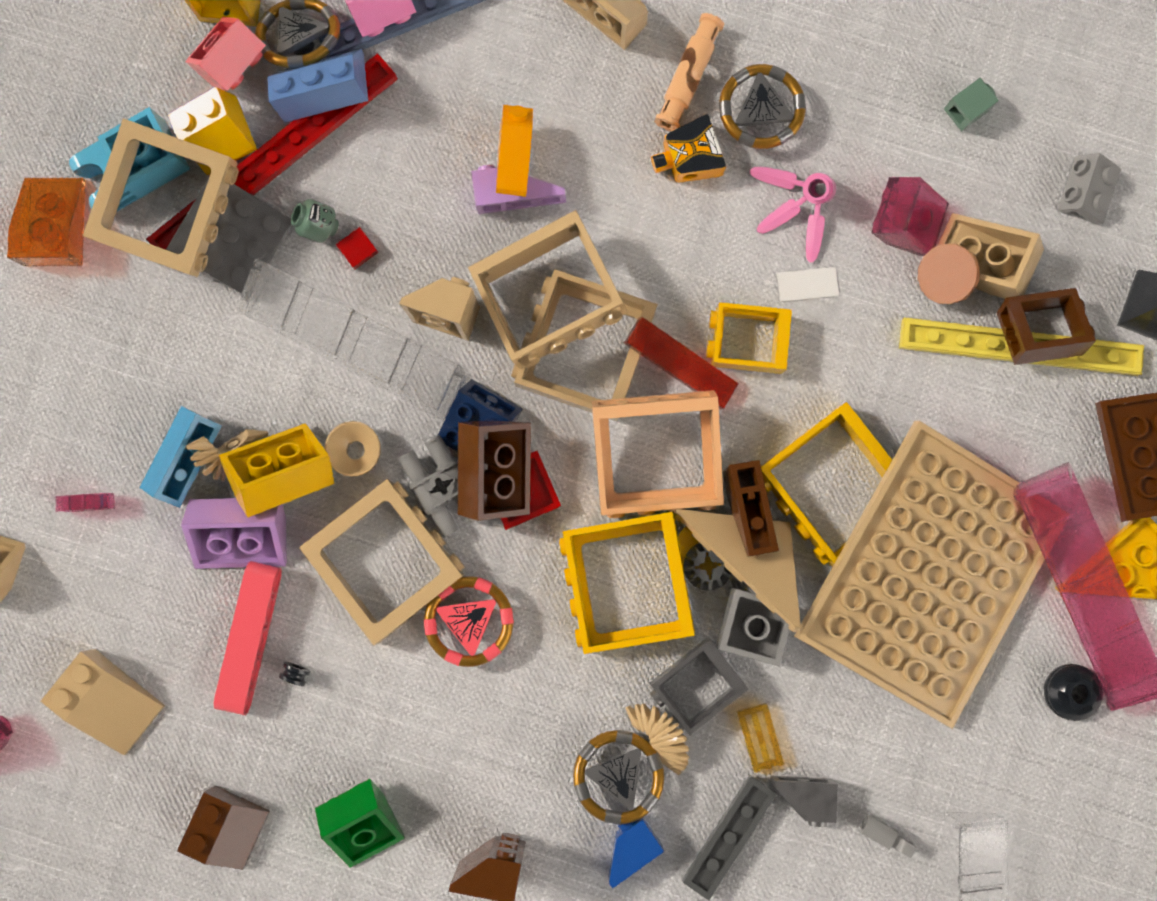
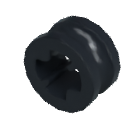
(294, 674)

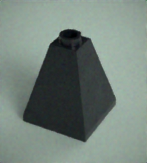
(1141, 305)

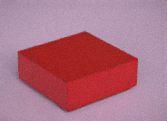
(357, 248)

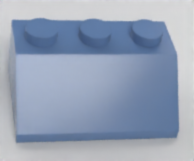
(319, 86)

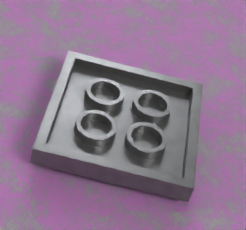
(245, 233)

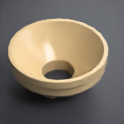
(339, 441)

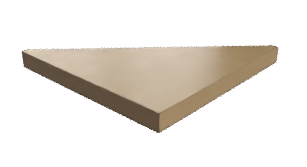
(768, 574)

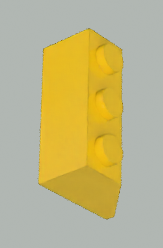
(277, 469)

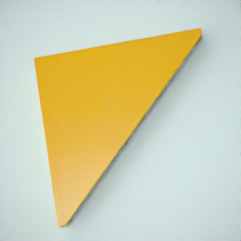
(1136, 557)

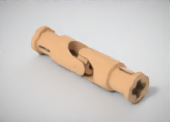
(689, 72)

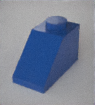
(632, 849)

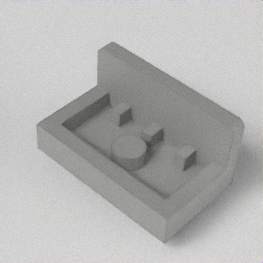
(1090, 187)

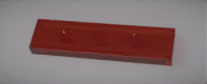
(679, 361)

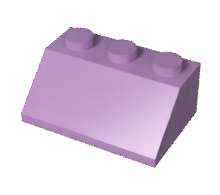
(225, 538)

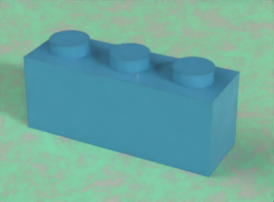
(172, 469)

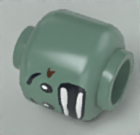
(314, 220)

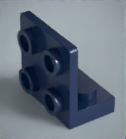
(476, 403)

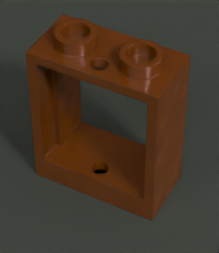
(1019, 336)

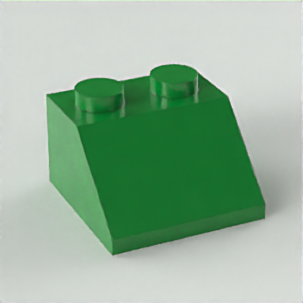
(358, 823)

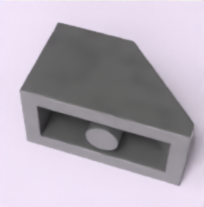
(810, 797)

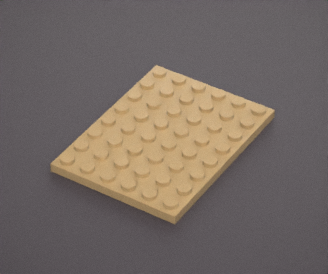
(927, 577)

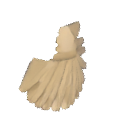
(210, 456)
(662, 734)

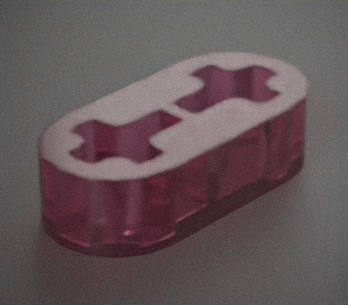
(85, 502)

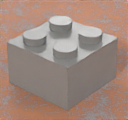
(752, 629)

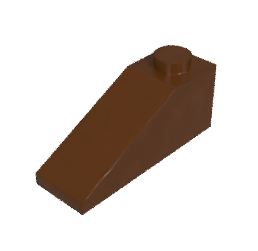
(751, 507)

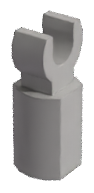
(886, 836)

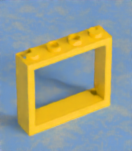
(862, 438)

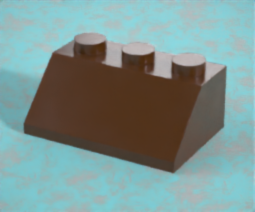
(494, 469)
(491, 869)

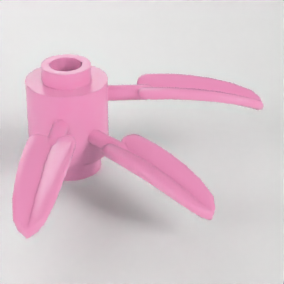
(791, 208)

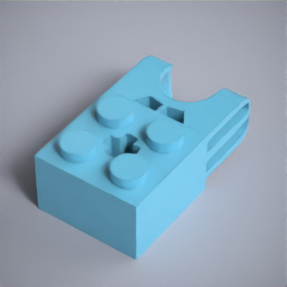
(150, 168)

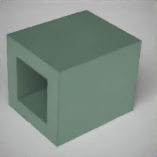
(971, 104)

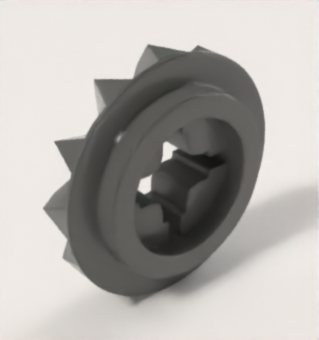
(699, 577)

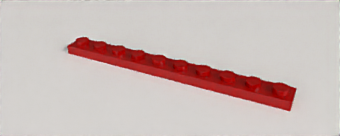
(289, 145)

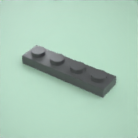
(729, 837)

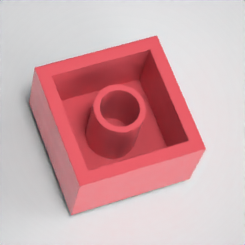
(226, 53)

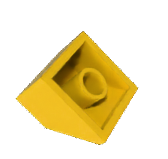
(215, 124)

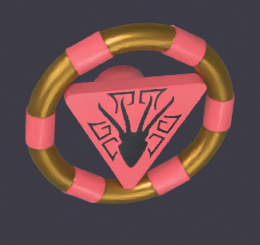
(469, 622)

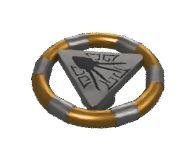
(298, 32)
(762, 106)
(618, 777)

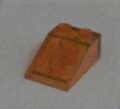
(48, 223)

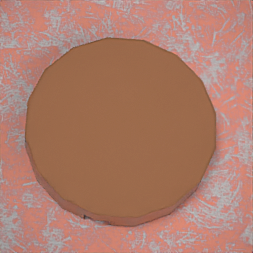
(948, 274)

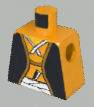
(691, 152)

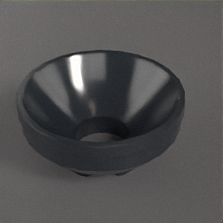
(1059, 689)

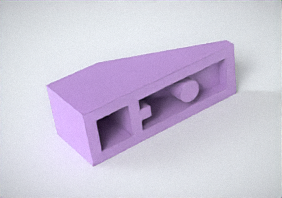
(488, 201)

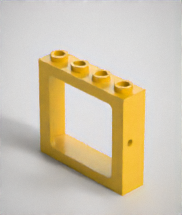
(581, 605)

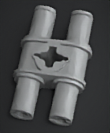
(424, 483)

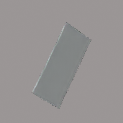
(807, 284)

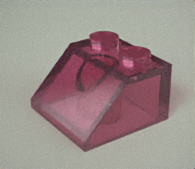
(910, 215)

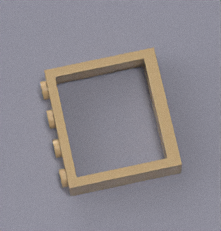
(525, 251)

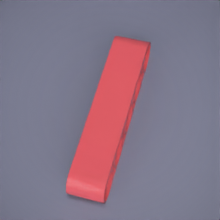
(247, 638)

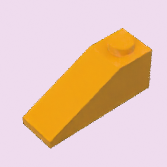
(514, 150)

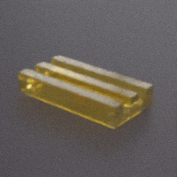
(767, 763)

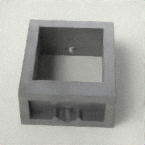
(736, 688)

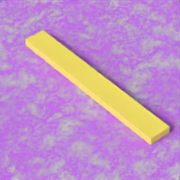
(991, 344)

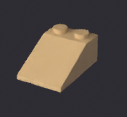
(1003, 253)
(102, 701)

